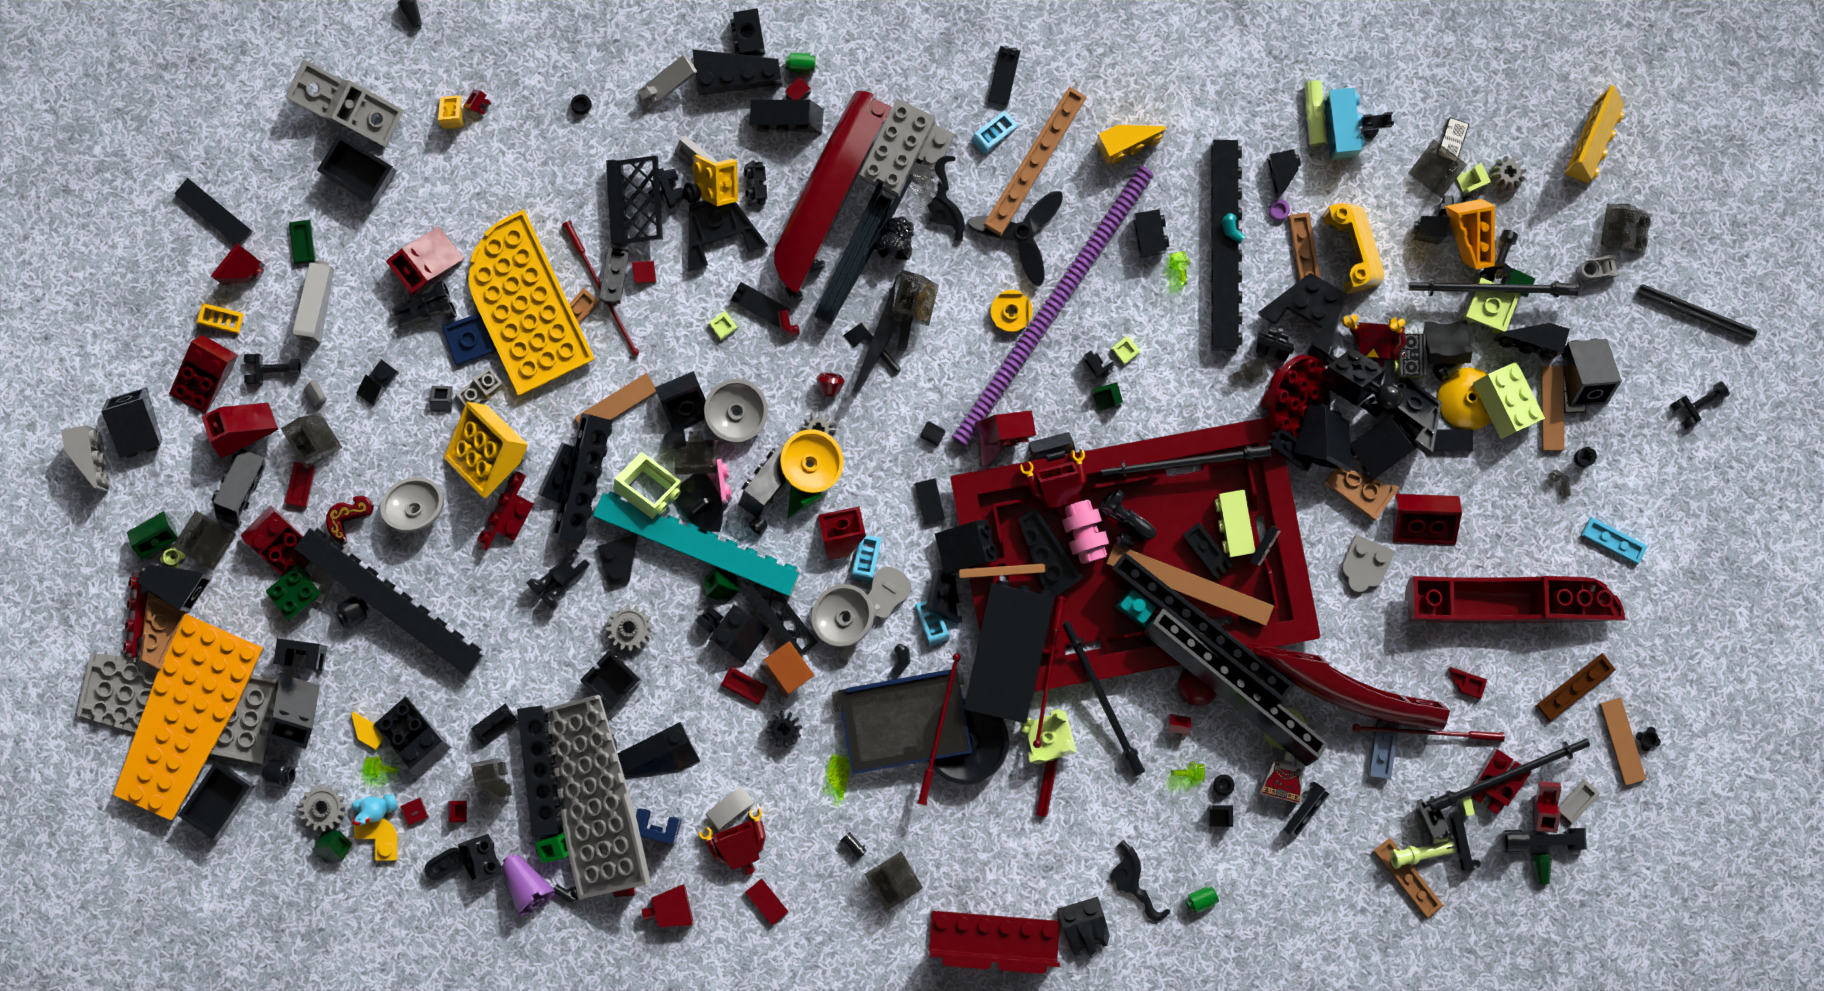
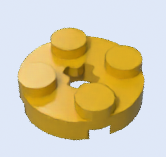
(1019, 302)

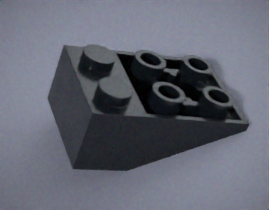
(1544, 339)
(291, 711)
(412, 736)

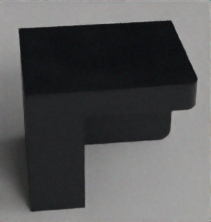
(1221, 815)

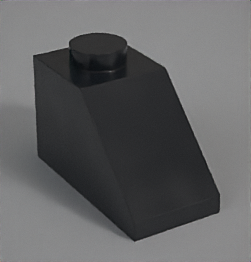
(1283, 169)
(1431, 229)

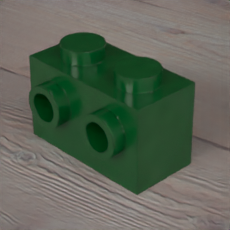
(152, 535)

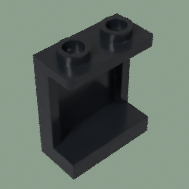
(965, 546)

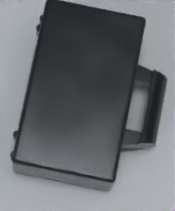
(1052, 447)

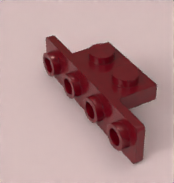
(508, 515)
(134, 624)

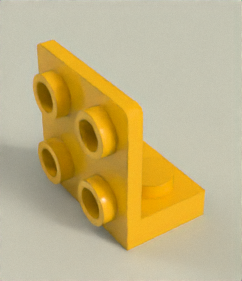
(716, 180)

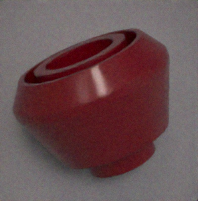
(830, 383)

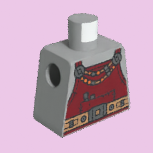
(1283, 780)

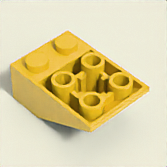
(1127, 139)

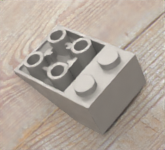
(83, 448)

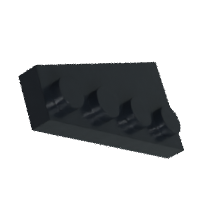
(1047, 550)

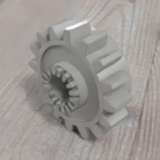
(637, 636)
(333, 811)

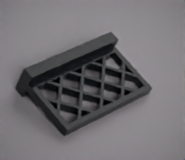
(617, 198)

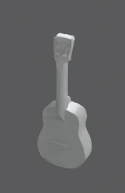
(888, 590)

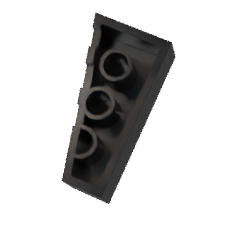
(733, 72)

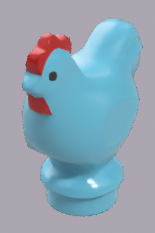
(373, 808)

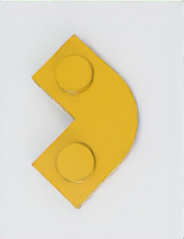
(385, 838)

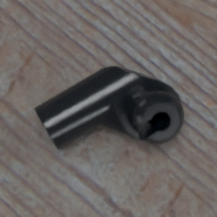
(903, 659)

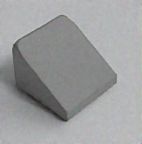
(314, 393)

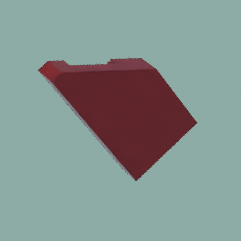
(1468, 683)

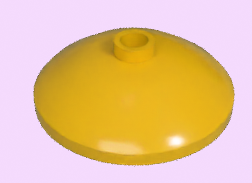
(1457, 406)
(821, 451)

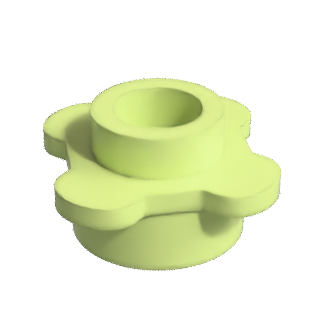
(166, 557)

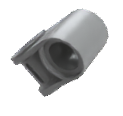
(1601, 267)

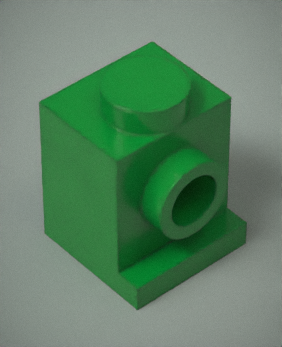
(552, 848)

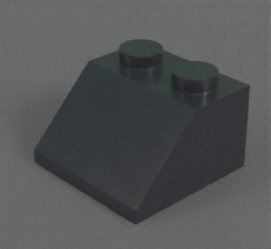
(682, 400)
(739, 634)

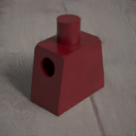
(670, 908)

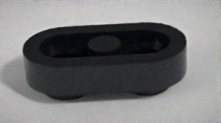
(445, 863)

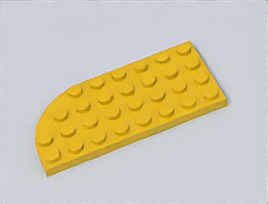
(525, 306)

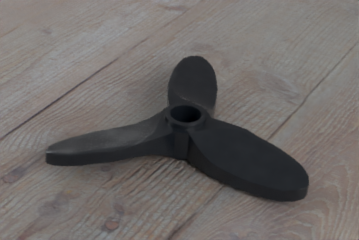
(1034, 221)

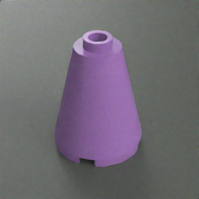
(525, 885)

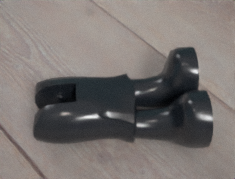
(420, 309)
(1136, 525)
(563, 574)

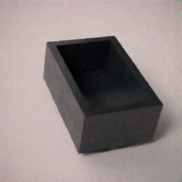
(356, 170)
(216, 800)

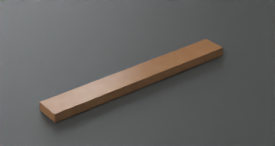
(1034, 161)
(1200, 588)

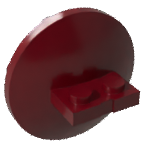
(1292, 392)

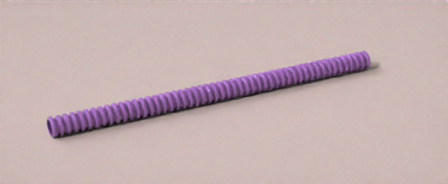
(1054, 304)

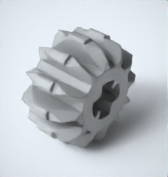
(1502, 178)
(819, 421)

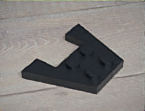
(714, 223)
(1316, 303)
(1418, 409)

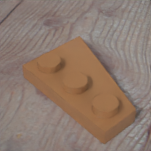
(1363, 493)
(159, 629)

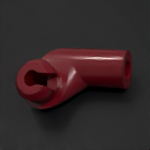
(787, 328)

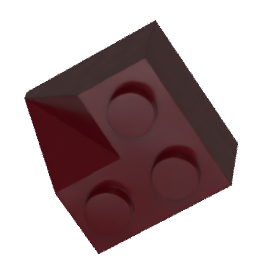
(1007, 428)

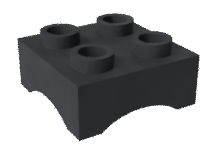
(1447, 343)

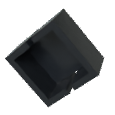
(611, 680)

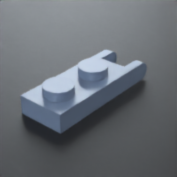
(1383, 753)

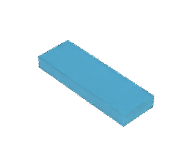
(1614, 540)

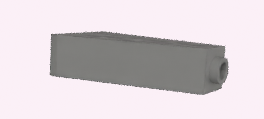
(314, 302)

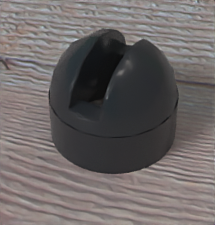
(758, 526)

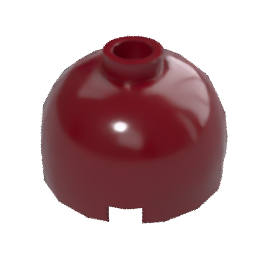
(1194, 690)

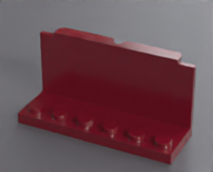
(980, 939)

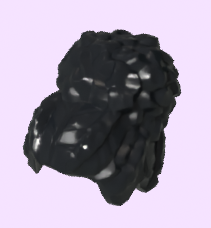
(895, 239)

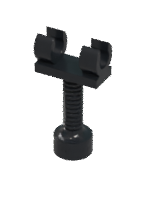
(1372, 124)
(1501, 269)
(292, 367)
(1720, 390)

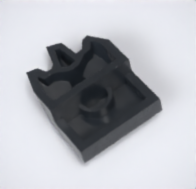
(1084, 926)

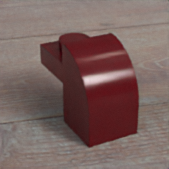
(1545, 807)

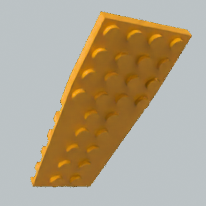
(185, 714)

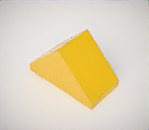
(451, 112)

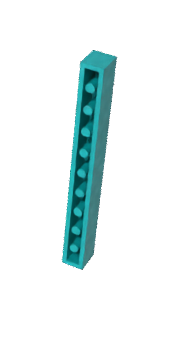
(698, 545)

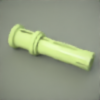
(1413, 855)

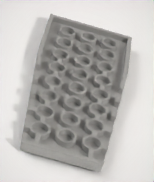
(120, 686)
(597, 806)

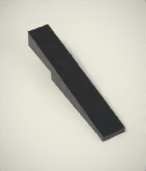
(882, 335)

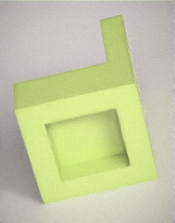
(1473, 179)

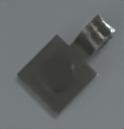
(1251, 371)

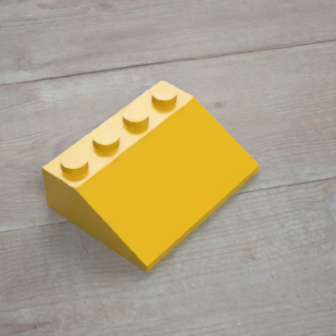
(1595, 136)
(484, 448)

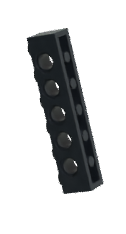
(577, 467)
(526, 717)

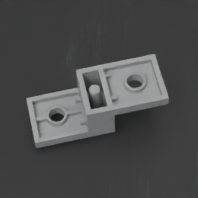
(344, 103)

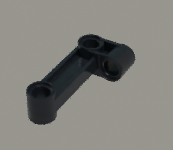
(1520, 840)

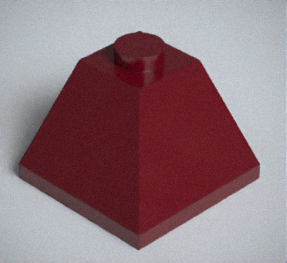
(238, 267)
(842, 532)

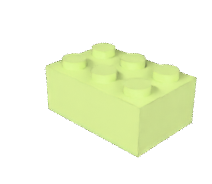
(1508, 400)

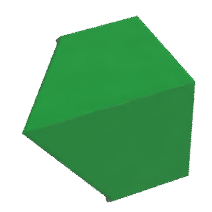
(801, 500)

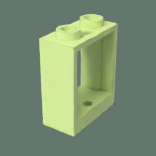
(655, 471)

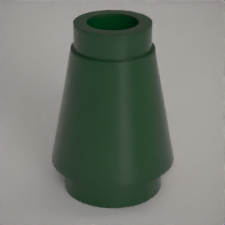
(1541, 865)

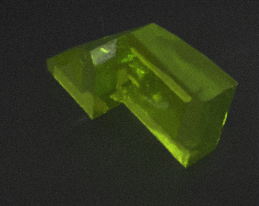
(839, 773)

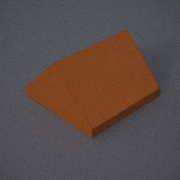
(787, 669)

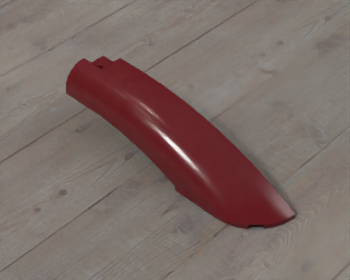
(828, 188)
(1511, 600)
(1321, 680)

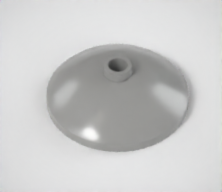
(732, 395)
(408, 497)
(834, 606)

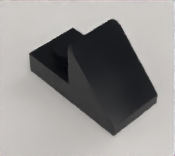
(377, 382)

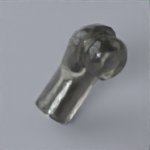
(1562, 481)

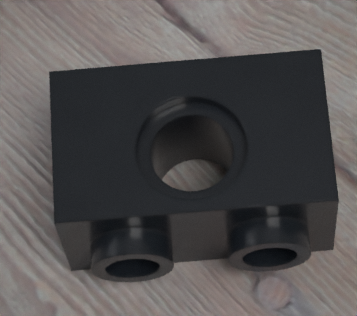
(748, 20)

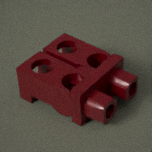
(1503, 792)

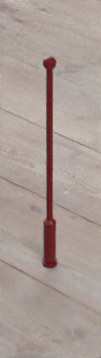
(581, 251)
(1060, 602)
(1474, 735)
(929, 772)

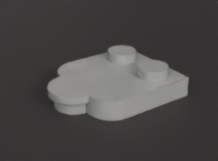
(1366, 563)

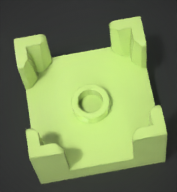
(1491, 308)
(1055, 737)

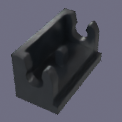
(1433, 822)

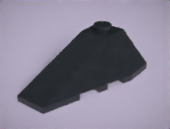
(659, 753)

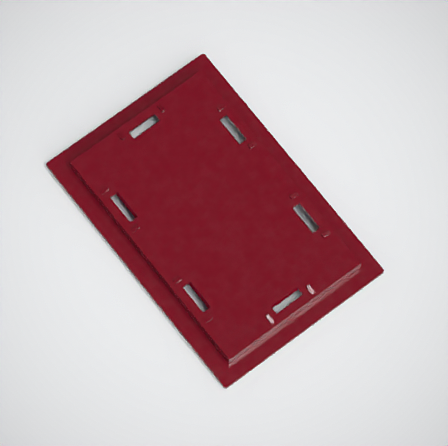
(1172, 508)

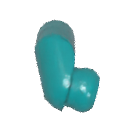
(1229, 228)

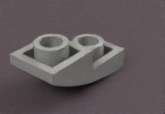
(479, 388)
(729, 808)

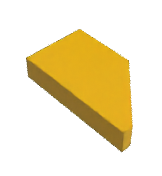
(367, 731)

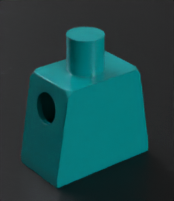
(1135, 607)

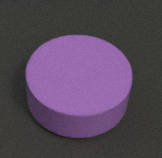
(1279, 210)

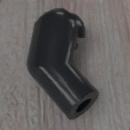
(567, 895)

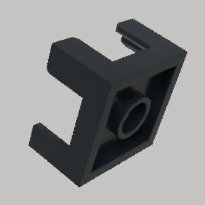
(286, 649)

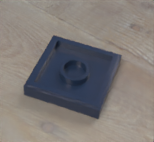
(468, 339)

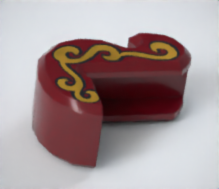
(343, 512)

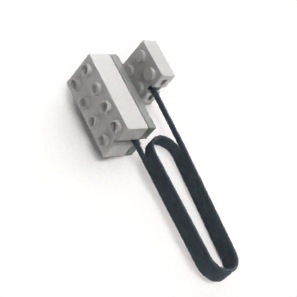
(905, 139)

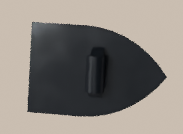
(701, 502)

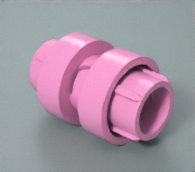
(1083, 521)

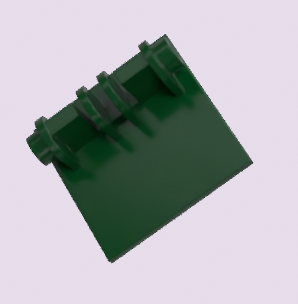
(293, 592)

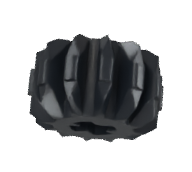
(788, 723)

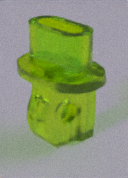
(1179, 262)
(374, 766)
(1195, 772)

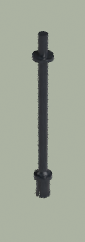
(1555, 289)
(1248, 454)
(1129, 753)
(1452, 798)

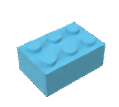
(1343, 123)

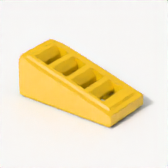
(204, 307)

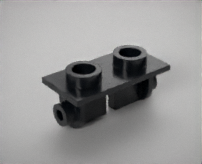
(754, 173)
(494, 724)

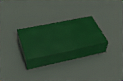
(302, 242)

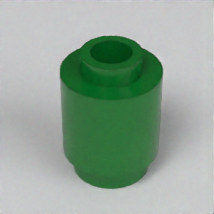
(800, 63)
(1202, 899)

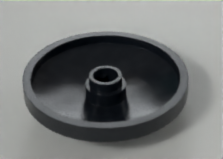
(989, 751)

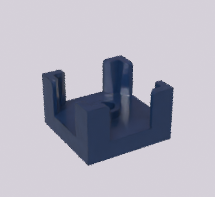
(655, 832)

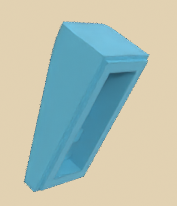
(982, 143)
(862, 575)
(936, 639)

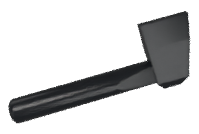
(861, 331)

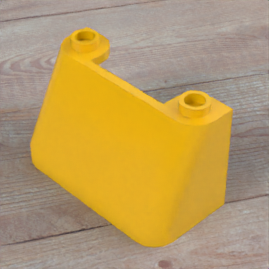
(1369, 270)

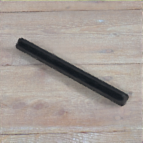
(1696, 312)

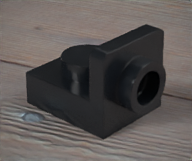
(1094, 363)

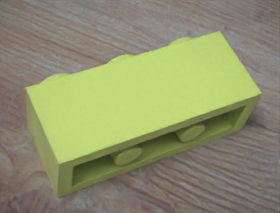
(1235, 523)

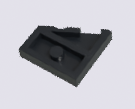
(618, 559)
(943, 596)

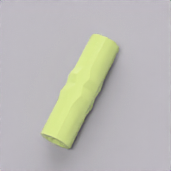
(1315, 113)

